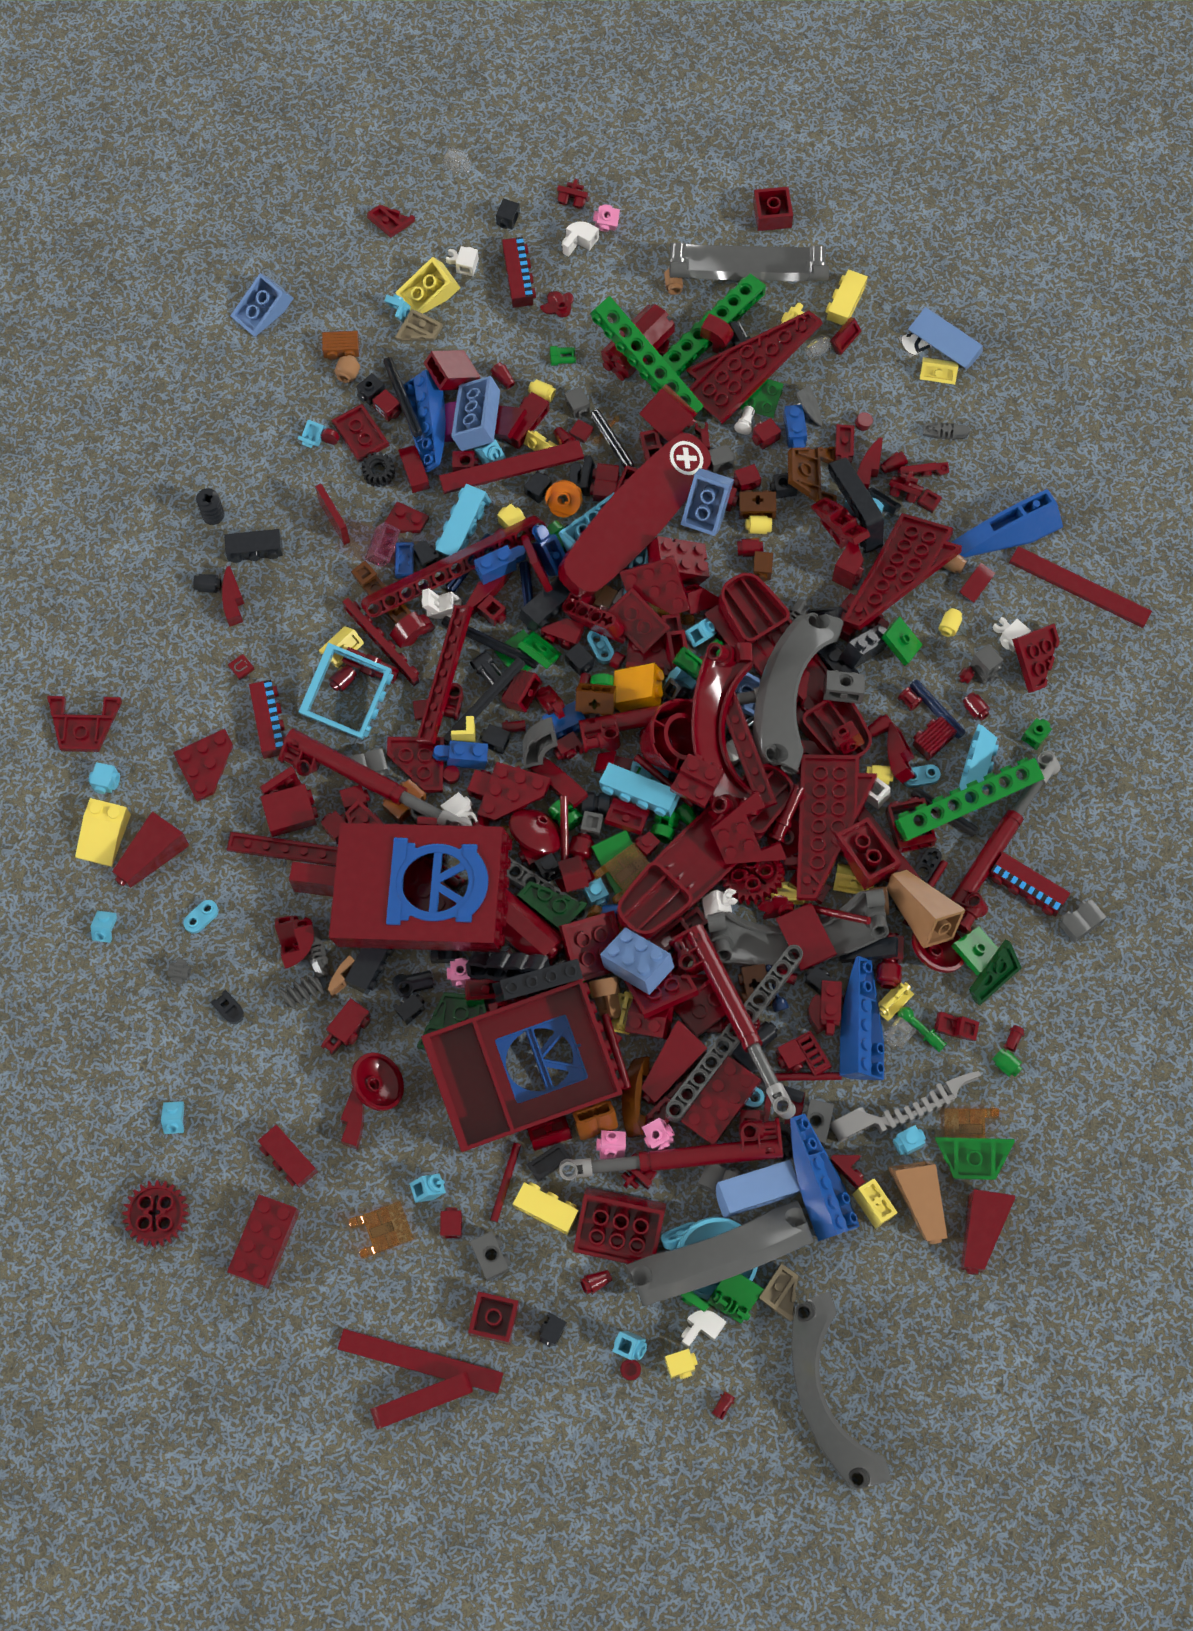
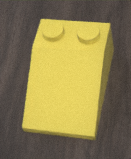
(428, 287)
(102, 832)

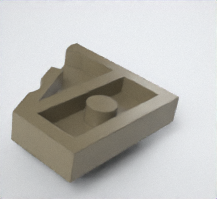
(418, 328)
(780, 1292)

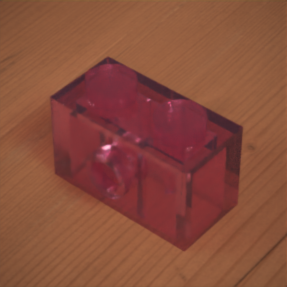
(382, 544)

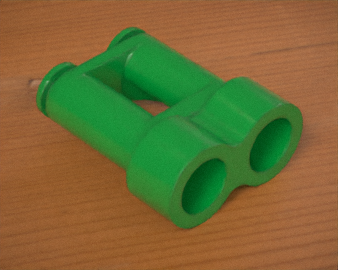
(555, 355)

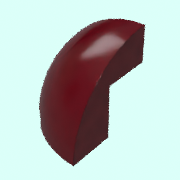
(295, 938)

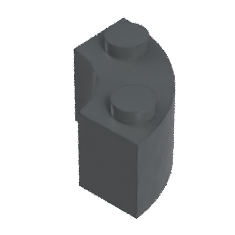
(538, 741)

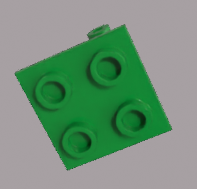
(765, 398)
(736, 1297)

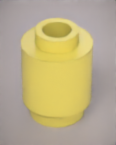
(542, 389)
(758, 524)
(950, 622)
(883, 772)

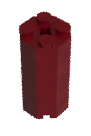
(653, 325)
(528, 932)

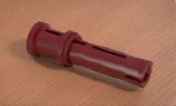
(783, 822)

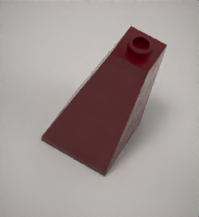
(149, 850)
(676, 1060)
(983, 1225)

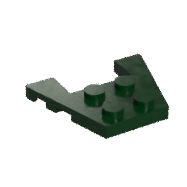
(452, 1010)

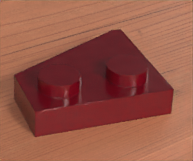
(407, 519)

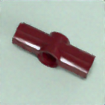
(368, 671)

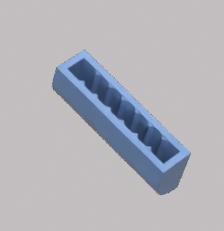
(946, 338)
(757, 1189)

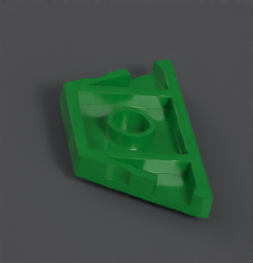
(974, 1156)

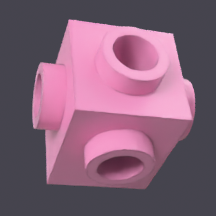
(606, 218)
(458, 979)
(658, 1135)
(611, 1144)

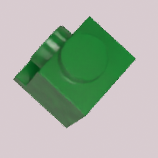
(1035, 738)

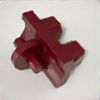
(573, 192)
(908, 484)
(644, 1178)

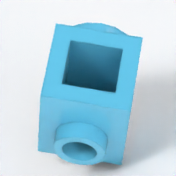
(489, 452)
(700, 632)
(104, 778)
(596, 893)
(909, 1140)
(427, 1188)
(630, 1345)

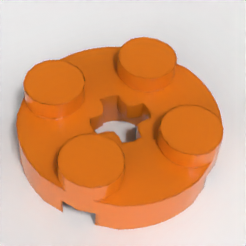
(555, 503)

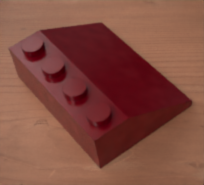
(618, 1226)

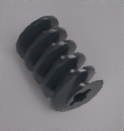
(210, 506)

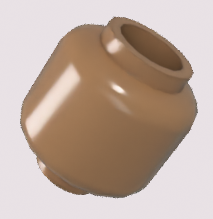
(347, 369)

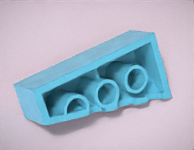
(462, 520)
(571, 532)
(979, 758)
(639, 790)

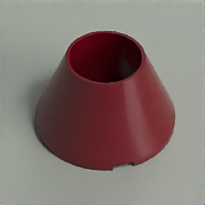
(670, 720)

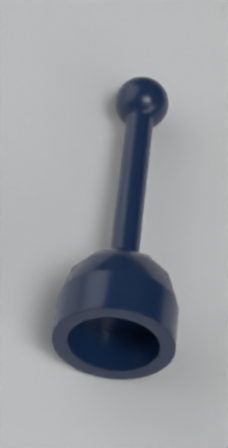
(778, 1003)

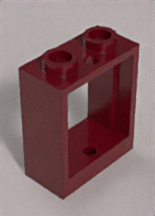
(915, 843)

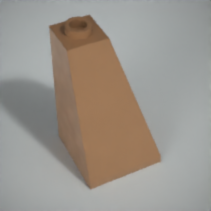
(925, 909)
(922, 1195)

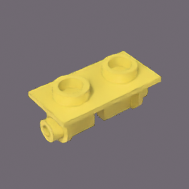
(537, 441)
(894, 1000)
(620, 1023)

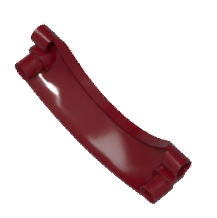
(711, 700)

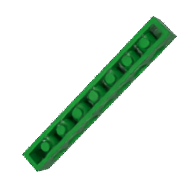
(755, 291)
(644, 350)
(1031, 774)

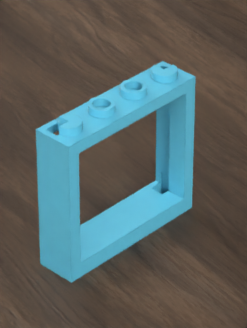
(319, 676)

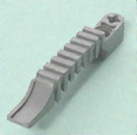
(855, 1121)

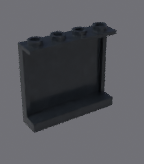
(537, 980)

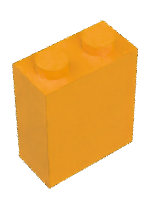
(638, 687)

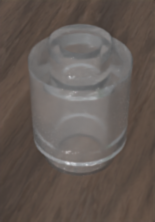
(818, 347)

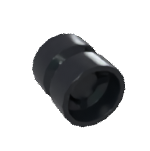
(596, 804)

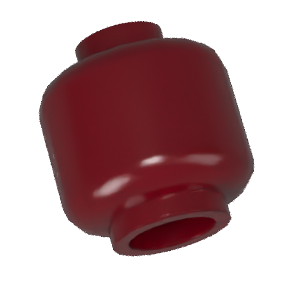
(581, 846)
(889, 974)

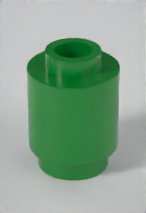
(1007, 1063)

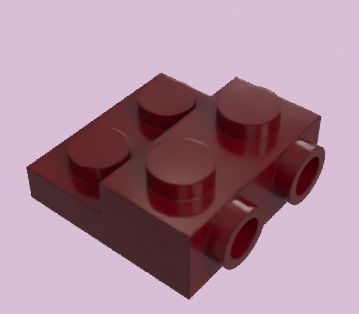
(697, 780)

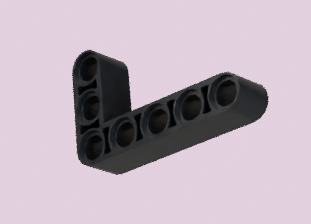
(859, 501)

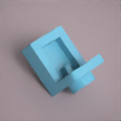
(398, 303)
(312, 434)
(680, 675)
(102, 926)
(172, 1117)

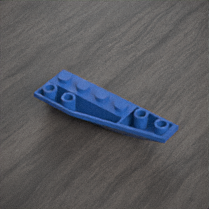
(430, 412)
(1013, 526)
(861, 1026)
(819, 1183)

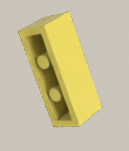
(846, 297)
(546, 1207)

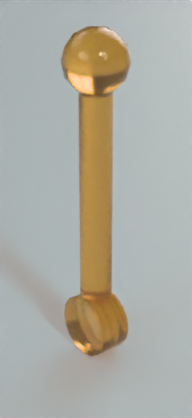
(597, 439)

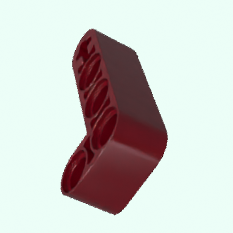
(582, 611)

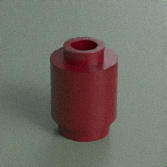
(748, 546)
(342, 678)
(976, 706)

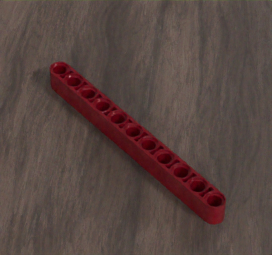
(444, 565)

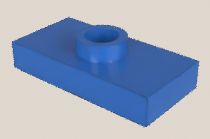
(404, 559)

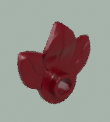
(558, 304)
(776, 907)

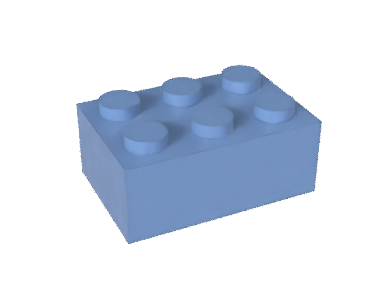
(707, 502)
(637, 960)

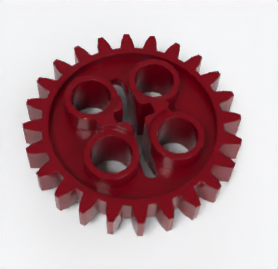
(755, 880)
(137, 1214)

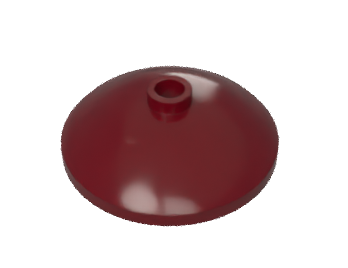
(535, 831)
(939, 956)
(377, 1081)

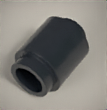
(207, 583)
(767, 1033)

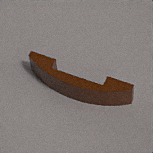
(371, 583)
(632, 1098)

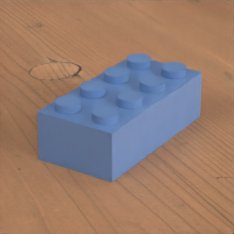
(476, 413)

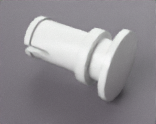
(744, 423)

